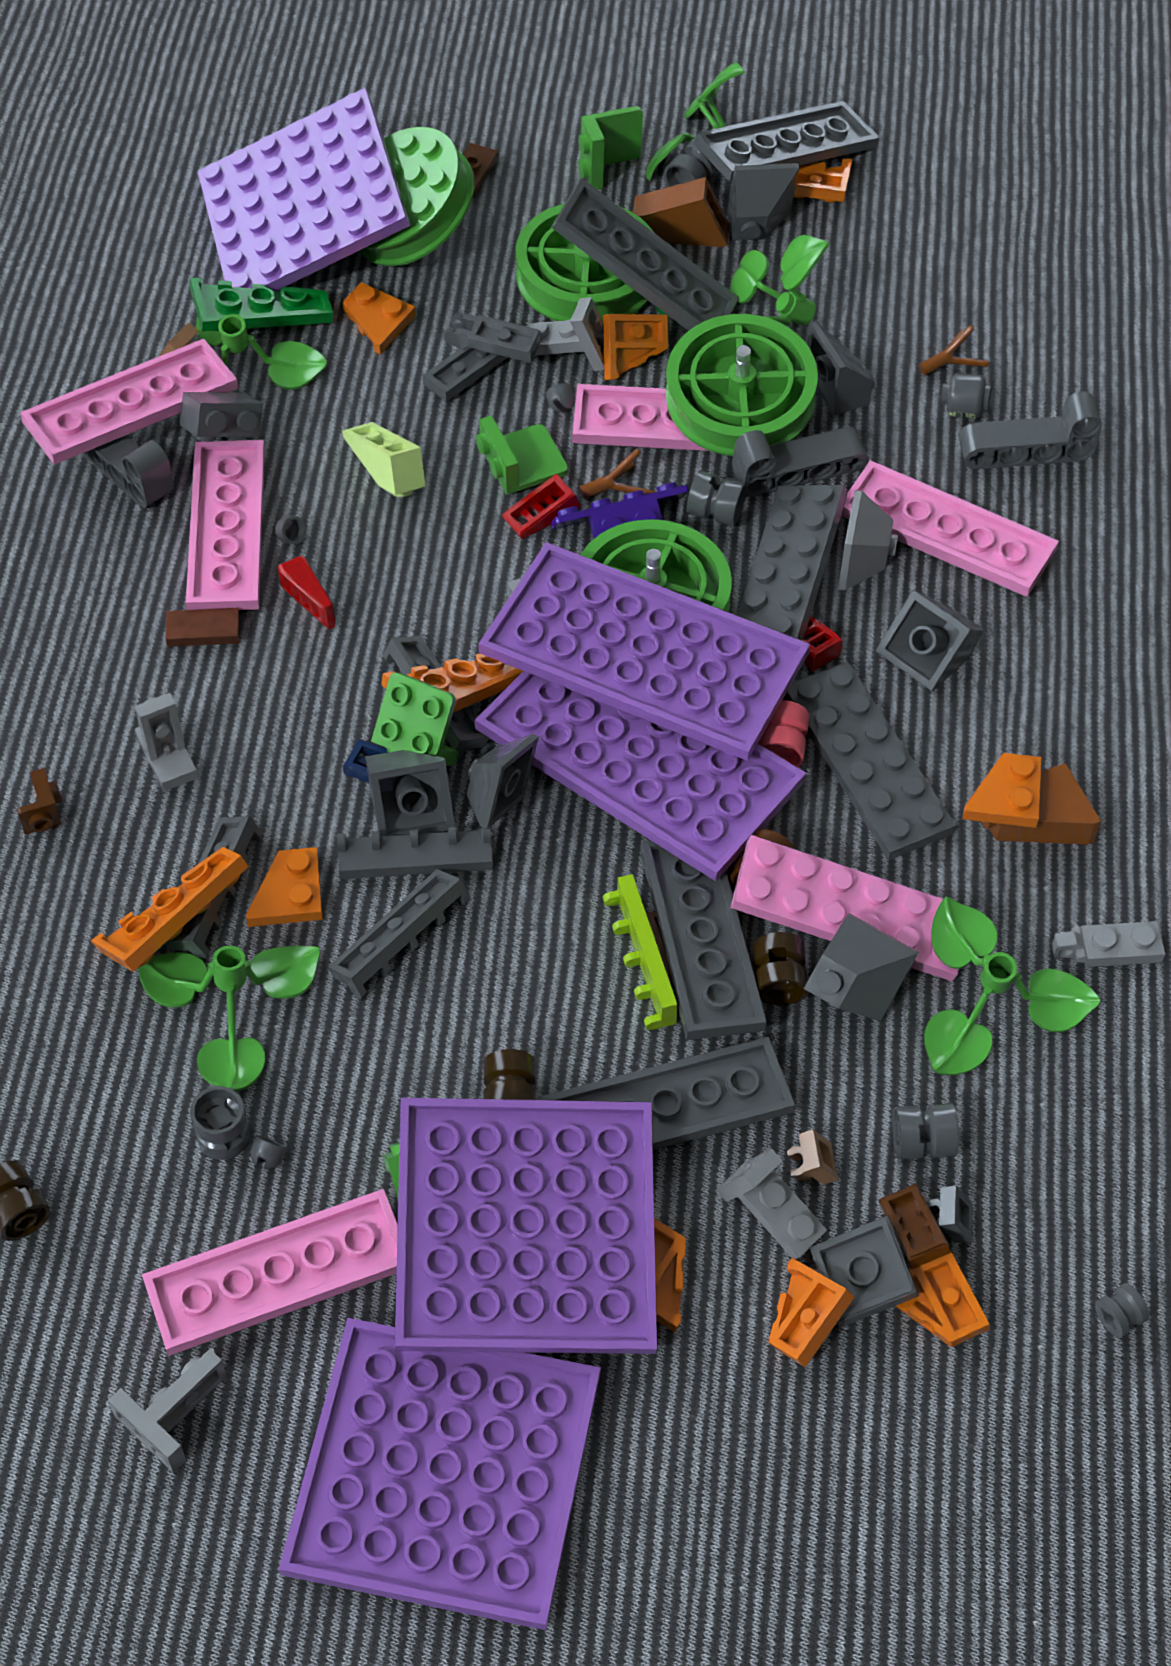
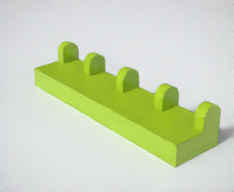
(645, 954)

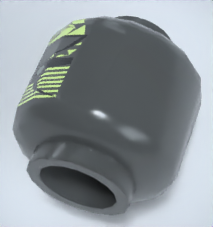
(966, 396)

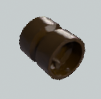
(780, 968)
(509, 1075)
(20, 1206)

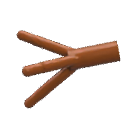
(946, 355)
(607, 482)

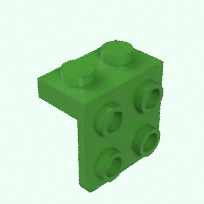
(608, 140)
(521, 456)
(415, 718)

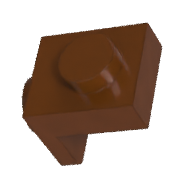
(44, 813)

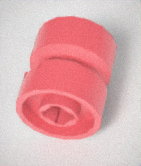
(787, 732)

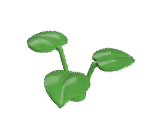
(700, 102)
(796, 264)
(291, 362)
(968, 935)
(175, 977)

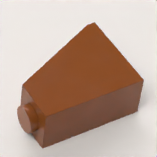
(685, 214)
(1063, 813)

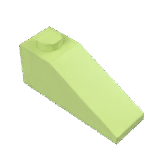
(388, 458)

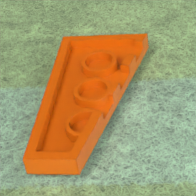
(466, 679)
(171, 910)

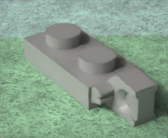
(1111, 944)

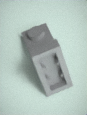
(577, 334)
(163, 742)
(773, 1203)
(169, 1408)

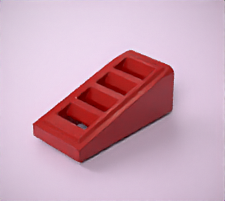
(545, 493)
(304, 587)
(829, 647)

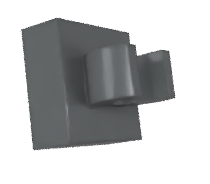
(954, 1213)

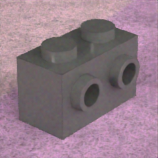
(221, 415)

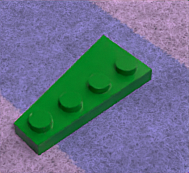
(259, 305)

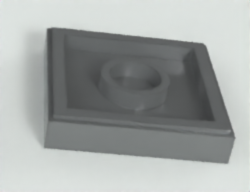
(869, 1266)

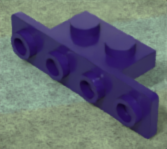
(634, 507)

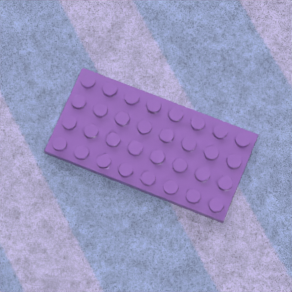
(645, 650)
(647, 776)

